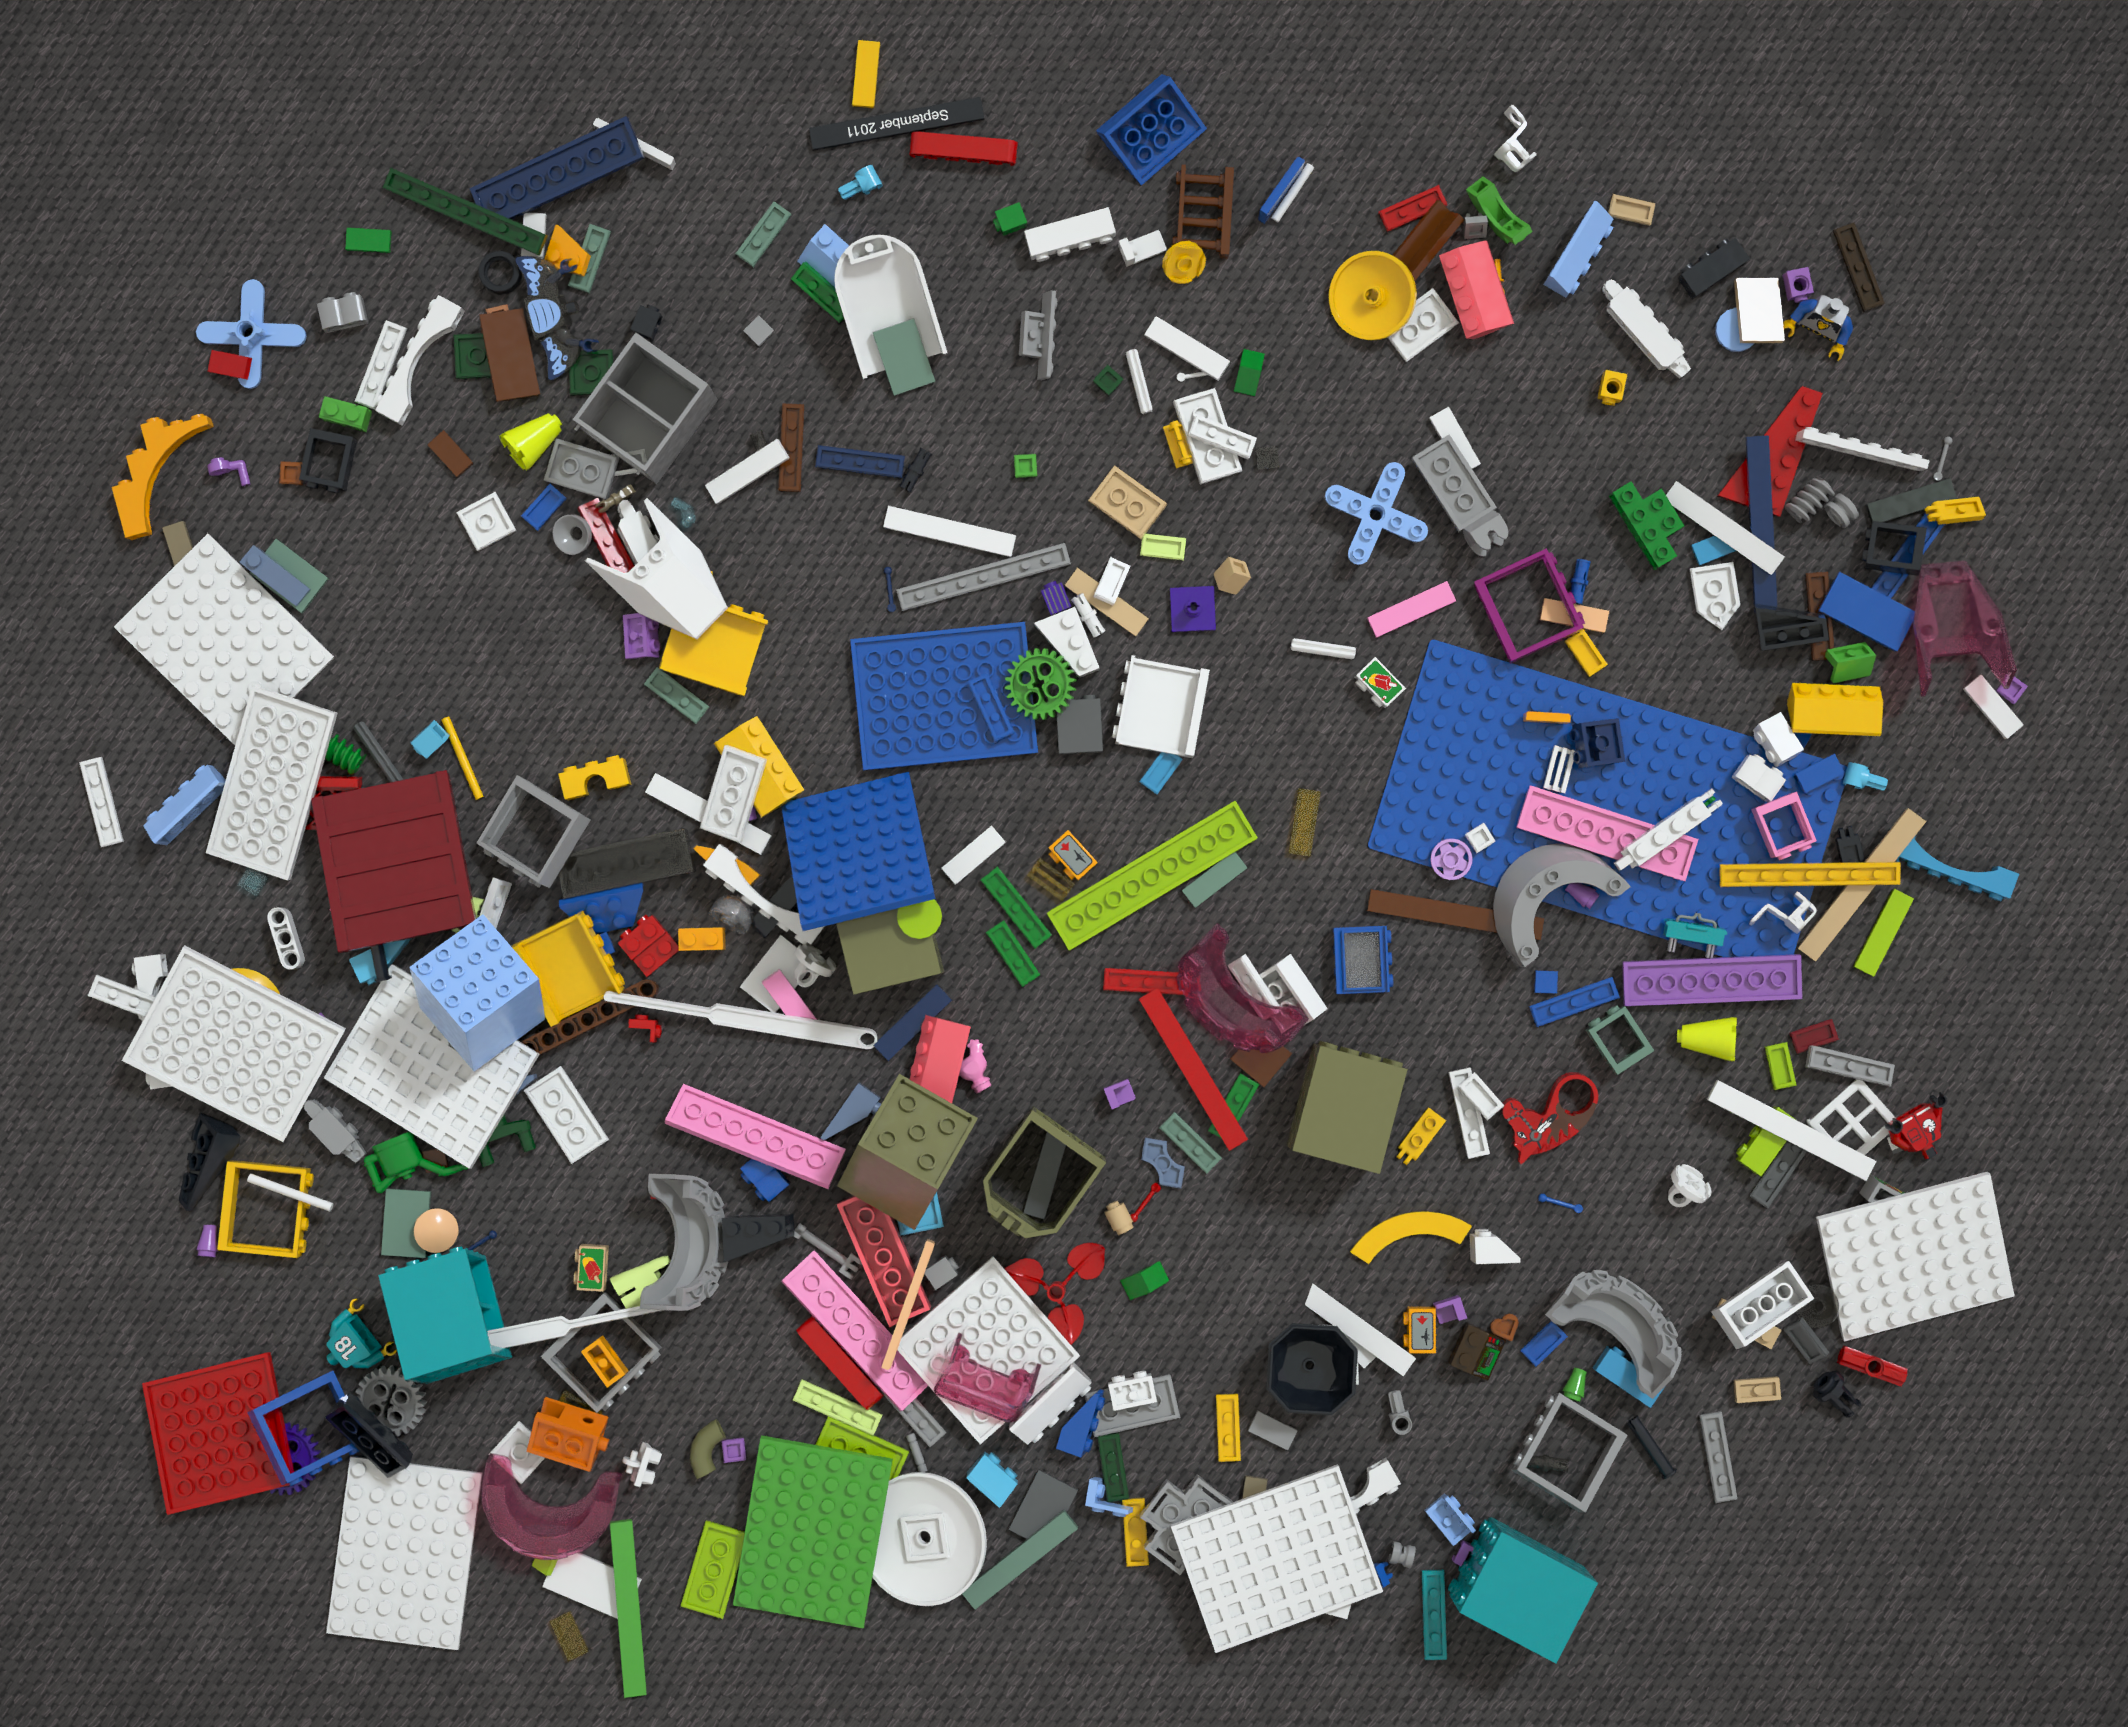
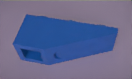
(1077, 1431)

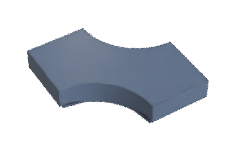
(1169, 1172)

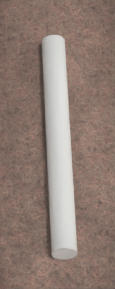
(287, 1191)

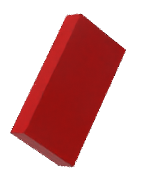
(229, 364)

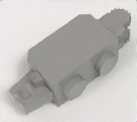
(333, 1131)

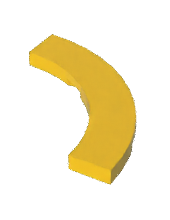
(1405, 1225)

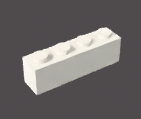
(1070, 234)

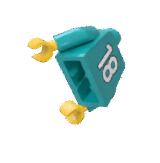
(353, 1342)

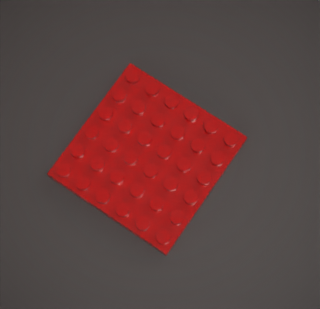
(206, 1437)

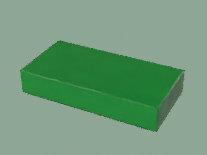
(368, 240)

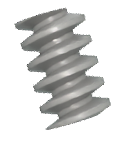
(1809, 499)

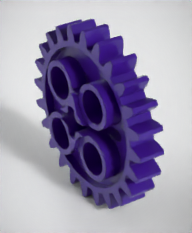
(304, 1456)

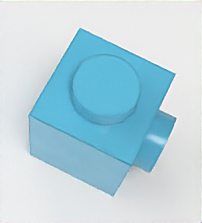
(429, 739)

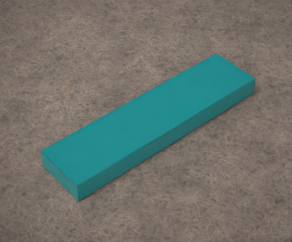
(1434, 1615)

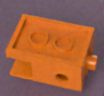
(568, 1434)

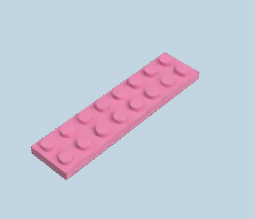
(1599, 831)
(755, 1136)
(853, 1328)

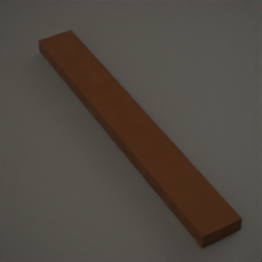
(1438, 911)

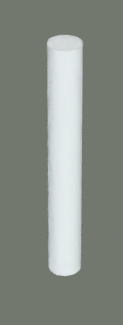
(1292, 192)

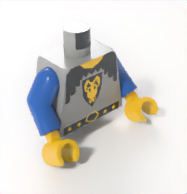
(1825, 318)

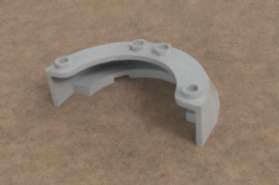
(1534, 877)
(697, 1247)
(1630, 1317)

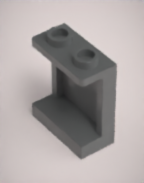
(1080, 726)

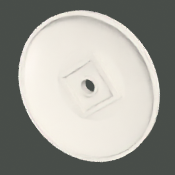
(936, 1569)

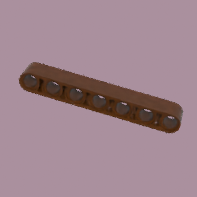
(578, 1019)

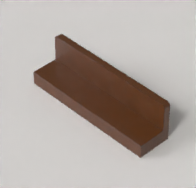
(1428, 238)

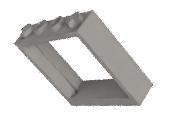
(504, 815)
(621, 1386)
(1598, 1473)

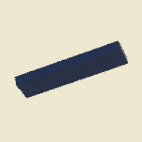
(860, 461)
(911, 1022)

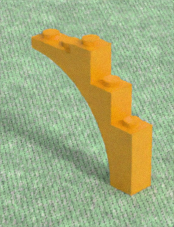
(144, 465)

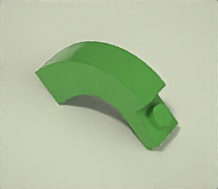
(1499, 217)

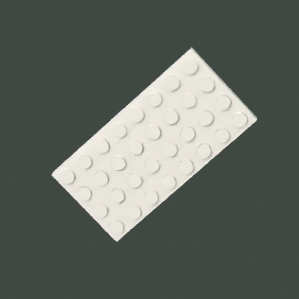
(271, 782)

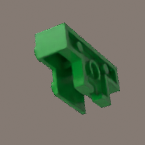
(1648, 521)

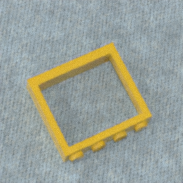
(229, 1207)

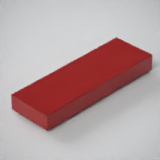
(1411, 208)

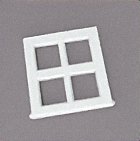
(1853, 1123)

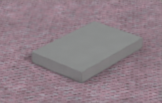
(581, 469)

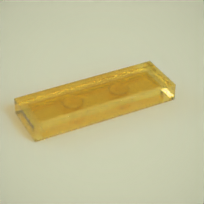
(1304, 822)

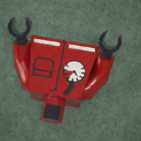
(1918, 1127)

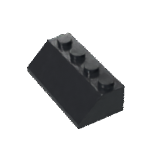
(369, 1435)

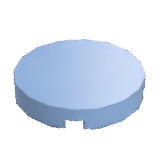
(1728, 332)

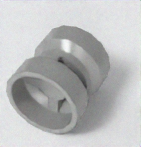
(1402, 1554)

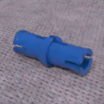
(1579, 580)

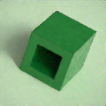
(1010, 219)

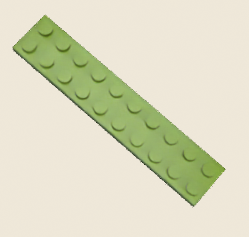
(1152, 875)

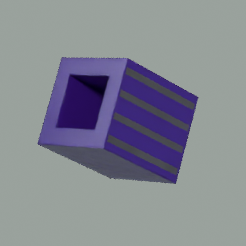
(1055, 598)

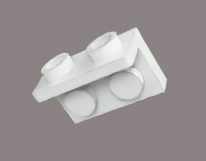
(1132, 1391)

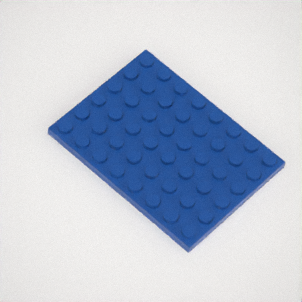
(918, 698)
(856, 851)

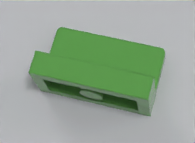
(1851, 661)

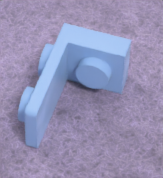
(1095, 1492)

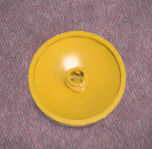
(1372, 295)

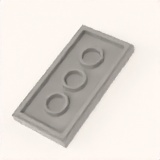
(1138, 1416)

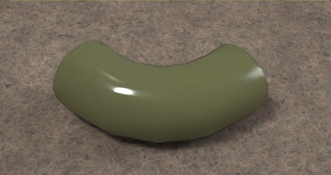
(703, 1446)

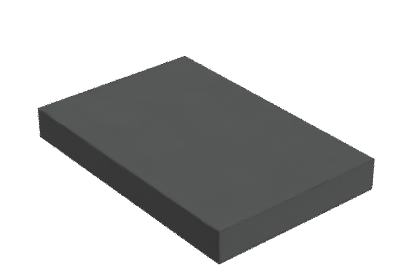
(1042, 1502)

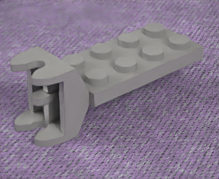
(1461, 495)

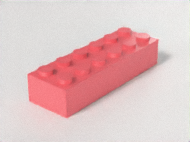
(882, 1257)

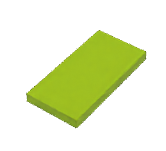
(845, 1437)
(714, 1570)

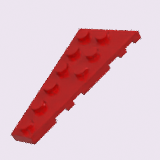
(1784, 451)

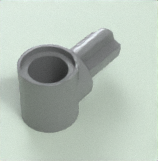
(1398, 1411)

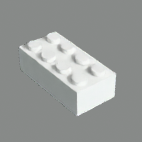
(1762, 1305)

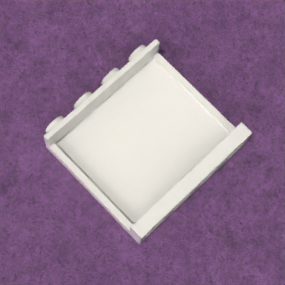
(1161, 707)

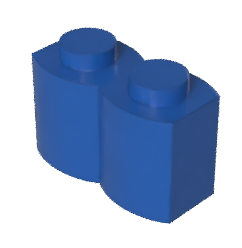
(766, 1179)

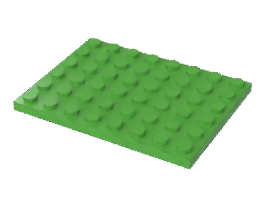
(812, 1531)

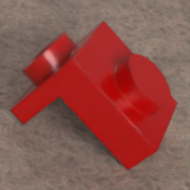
(642, 1022)

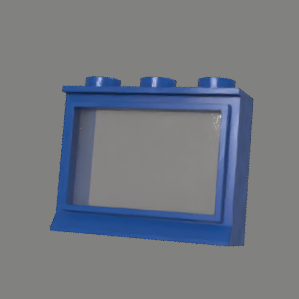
(1362, 959)

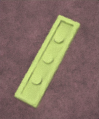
(837, 1407)

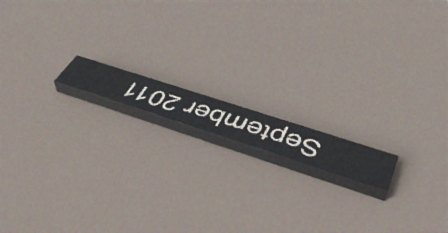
(896, 123)

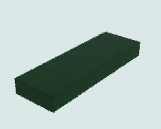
(1113, 1467)

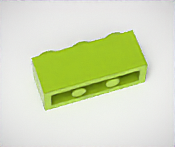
(1760, 1149)

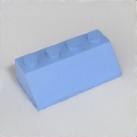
(1579, 250)
(824, 253)
(185, 805)

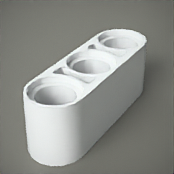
(278, 931)

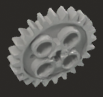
(409, 1408)

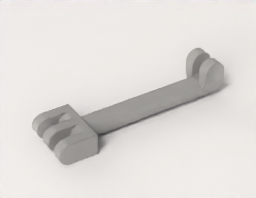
(846, 1263)

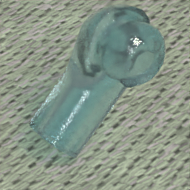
(686, 510)

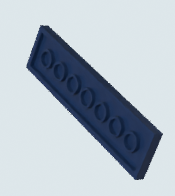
(560, 170)

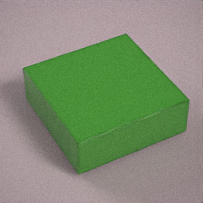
(1025, 466)

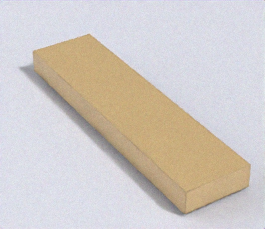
(1120, 612)

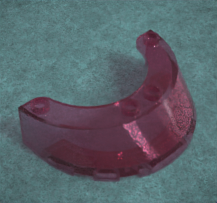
(1225, 1007)
(541, 1529)

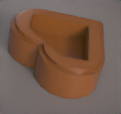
(1505, 1327)

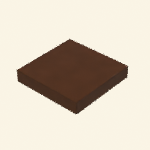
(1261, 1065)

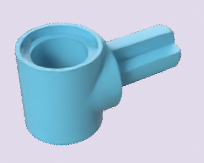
(865, 181)
(1860, 777)

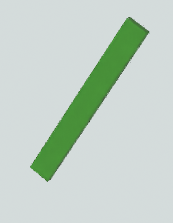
(628, 1608)

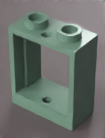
(1630, 1059)

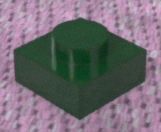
(1108, 380)

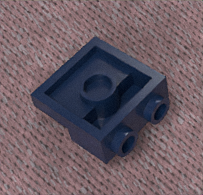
(1597, 743)

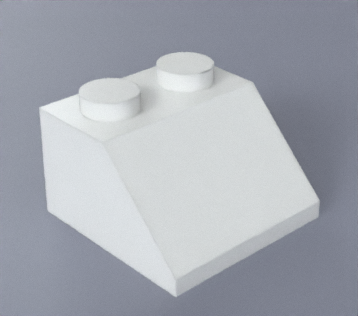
(1489, 1249)

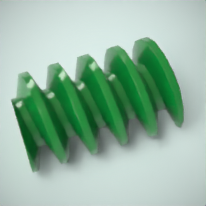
(344, 755)

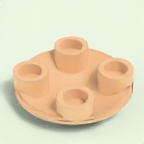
(436, 1230)

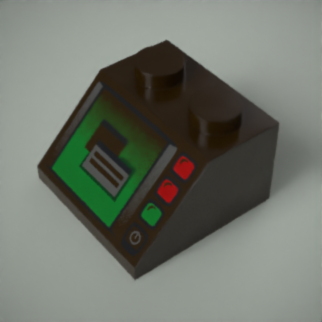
(1476, 1351)

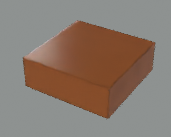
(290, 473)

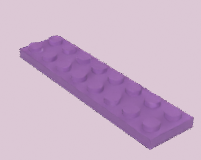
(1712, 980)

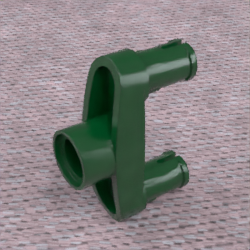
(519, 1127)

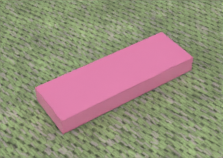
(786, 996)

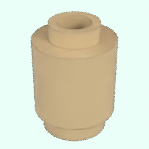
(1119, 1217)

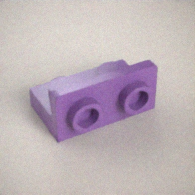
(640, 636)

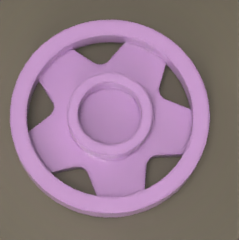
(1451, 859)

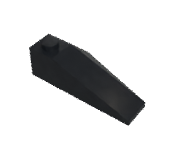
(213, 1148)

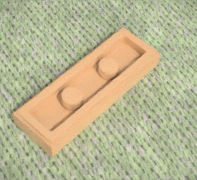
(1594, 618)

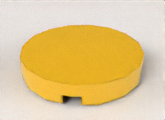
(1184, 262)

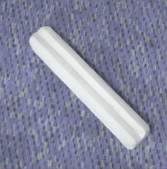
(1139, 381)
(1323, 648)

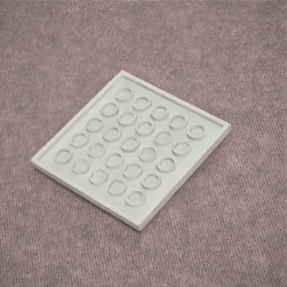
(999, 1331)

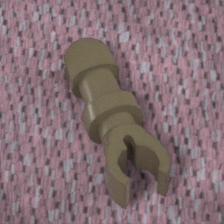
(615, 498)

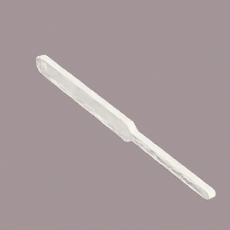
(757, 1020)
(554, 1327)

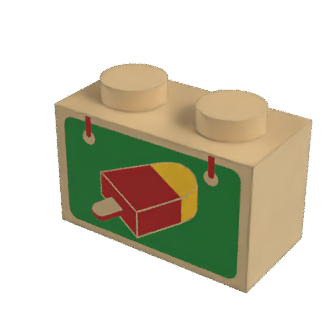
(591, 1267)

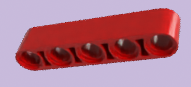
(963, 147)
(839, 1363)

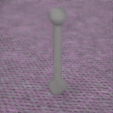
(1947, 441)

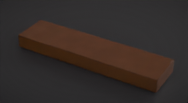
(792, 441)
(1817, 587)

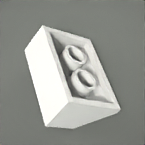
(1292, 987)

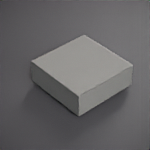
(759, 331)

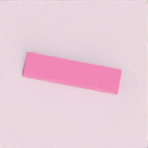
(1411, 609)

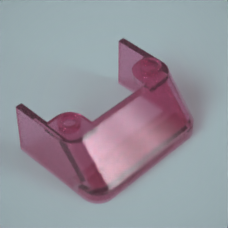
(983, 1387)

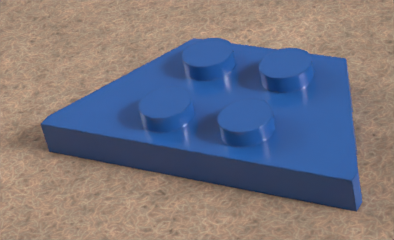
(607, 908)

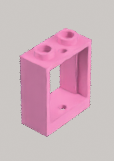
(1794, 801)

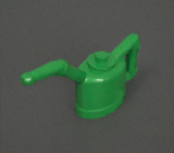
(398, 1159)

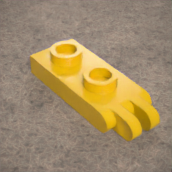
(1956, 510)
(1420, 1135)

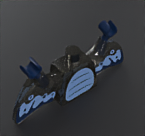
(551, 313)

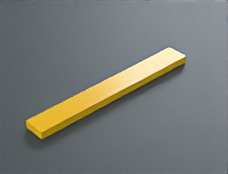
(1809, 874)

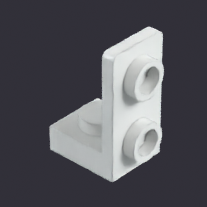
(1141, 248)

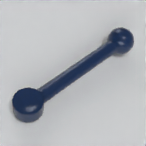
(891, 607)
(492, 1235)

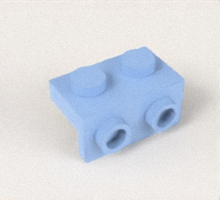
(1449, 1518)

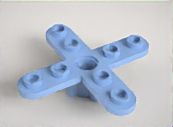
(263, 333)
(1382, 501)

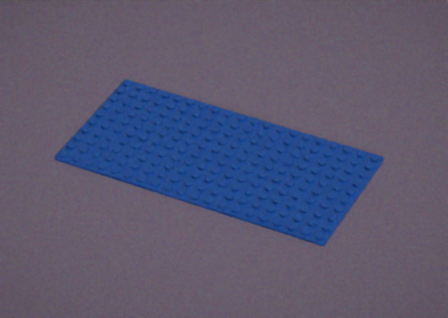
(1473, 758)

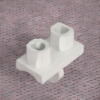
(638, 1466)

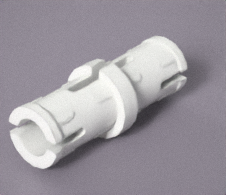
(1088, 615)

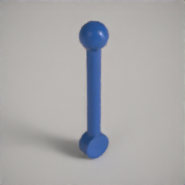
(1577, 1208)

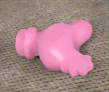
(974, 1067)

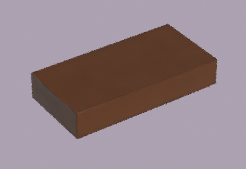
(450, 453)

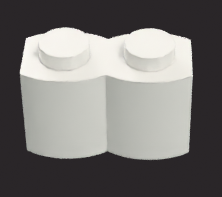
(1759, 778)

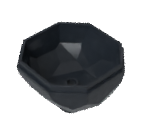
(1319, 1388)

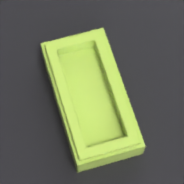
(1163, 547)

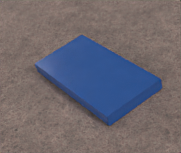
(1867, 612)

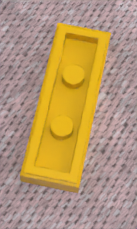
(866, 74)
(1228, 1427)
(1135, 1534)

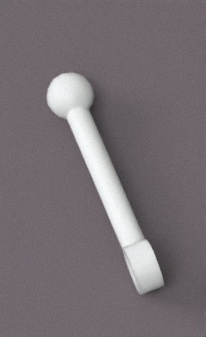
(1181, 376)

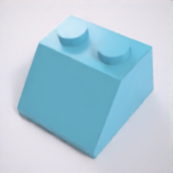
(992, 1478)

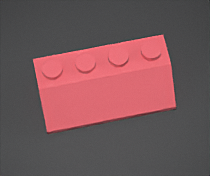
(1476, 289)
(939, 1056)

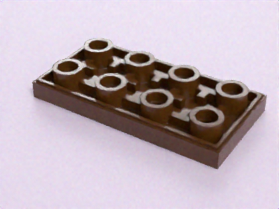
(509, 355)

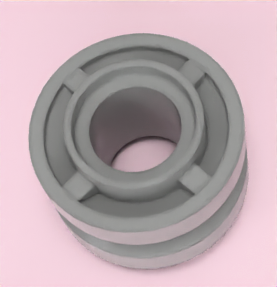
(1841, 510)

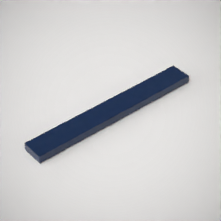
(1761, 513)

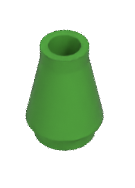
(1575, 1385)

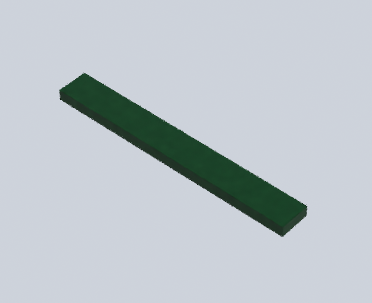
(465, 211)

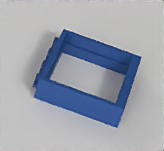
(270, 1445)

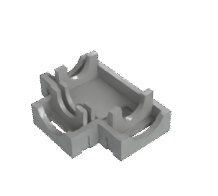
(1173, 1509)

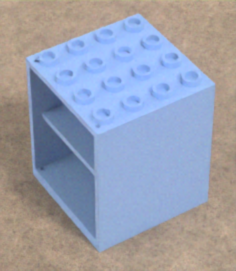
(478, 992)

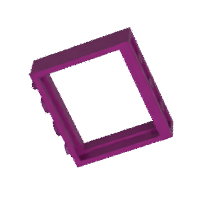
(1558, 580)

